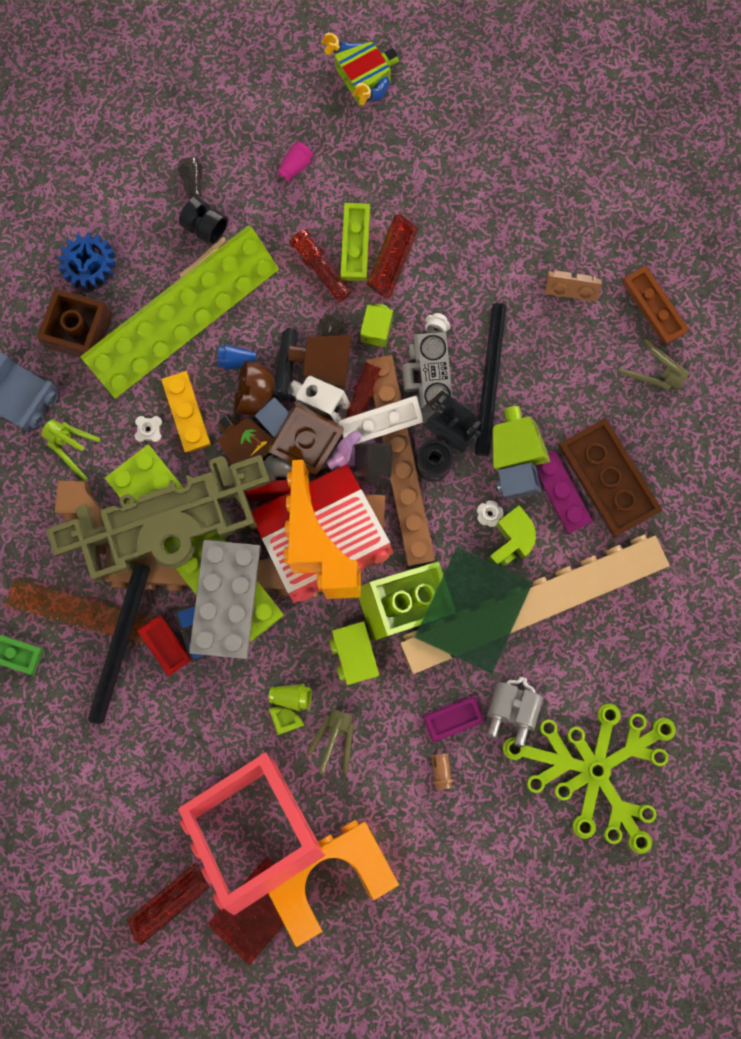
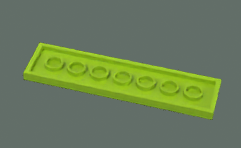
(180, 312)
(147, 474)

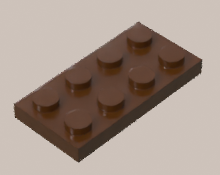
(610, 478)

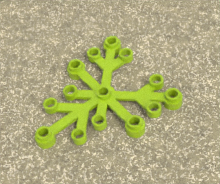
(563, 761)

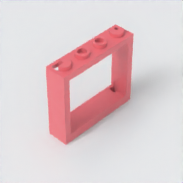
(276, 874)

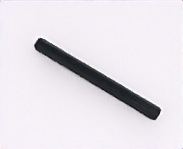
(490, 379)
(119, 643)

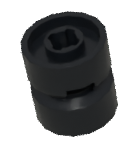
(201, 219)
(434, 460)

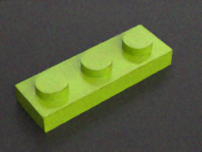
(355, 242)

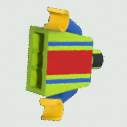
(362, 67)

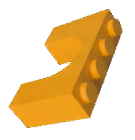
(355, 847)

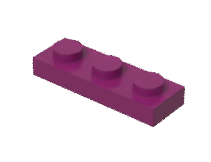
(563, 494)

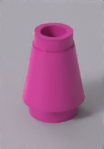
(295, 160)

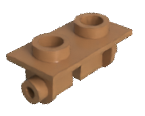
(582, 287)

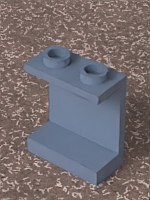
(24, 395)

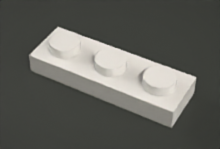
(383, 419)

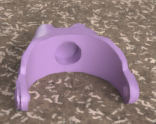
(346, 452)

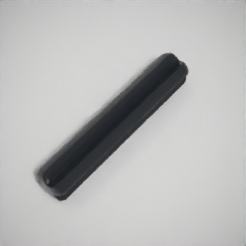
(285, 367)

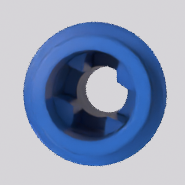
(233, 357)

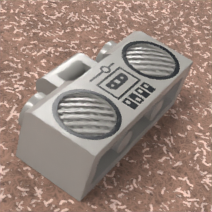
(432, 362)

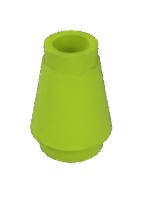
(291, 696)

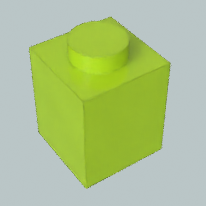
(376, 325)

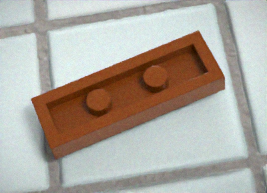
(655, 305)

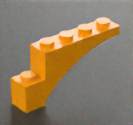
(310, 546)

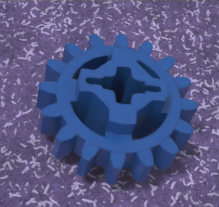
(93, 269)

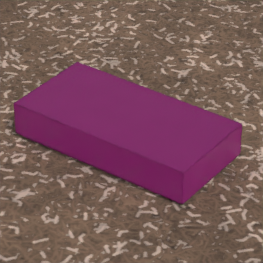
(453, 719)

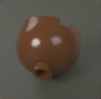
(254, 389)

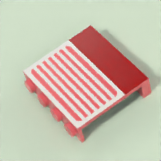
(343, 517)

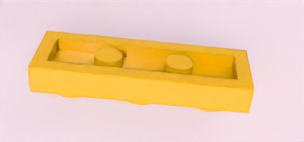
(186, 412)

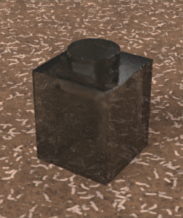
(373, 461)

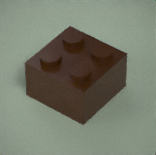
(73, 323)

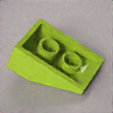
(399, 600)

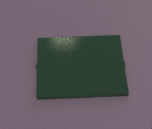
(474, 610)

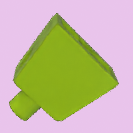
(517, 441)

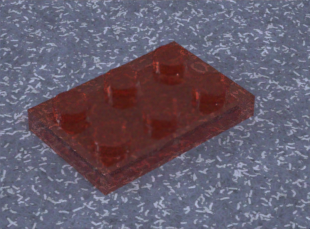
(253, 926)

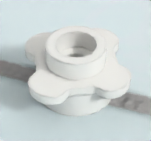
(152, 435)

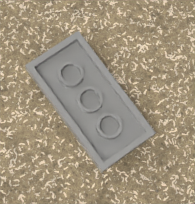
(225, 599)

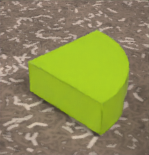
(285, 719)

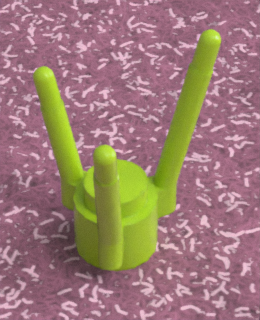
(59, 434)

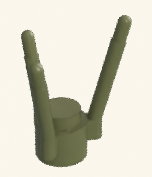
(673, 374)
(338, 724)

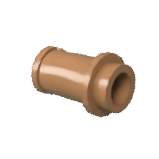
(441, 771)

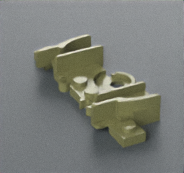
(160, 515)

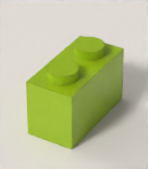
(354, 654)

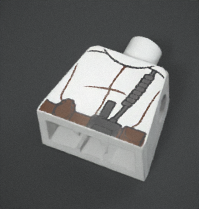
(321, 398)

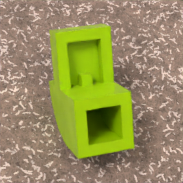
(519, 533)

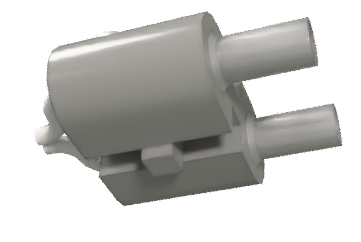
(514, 707)

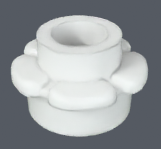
(437, 321)
(484, 518)

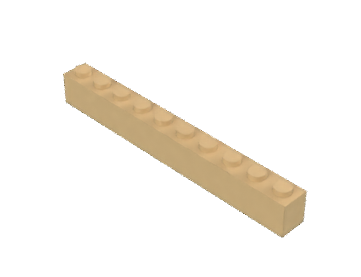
(563, 592)

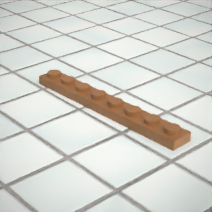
(403, 472)

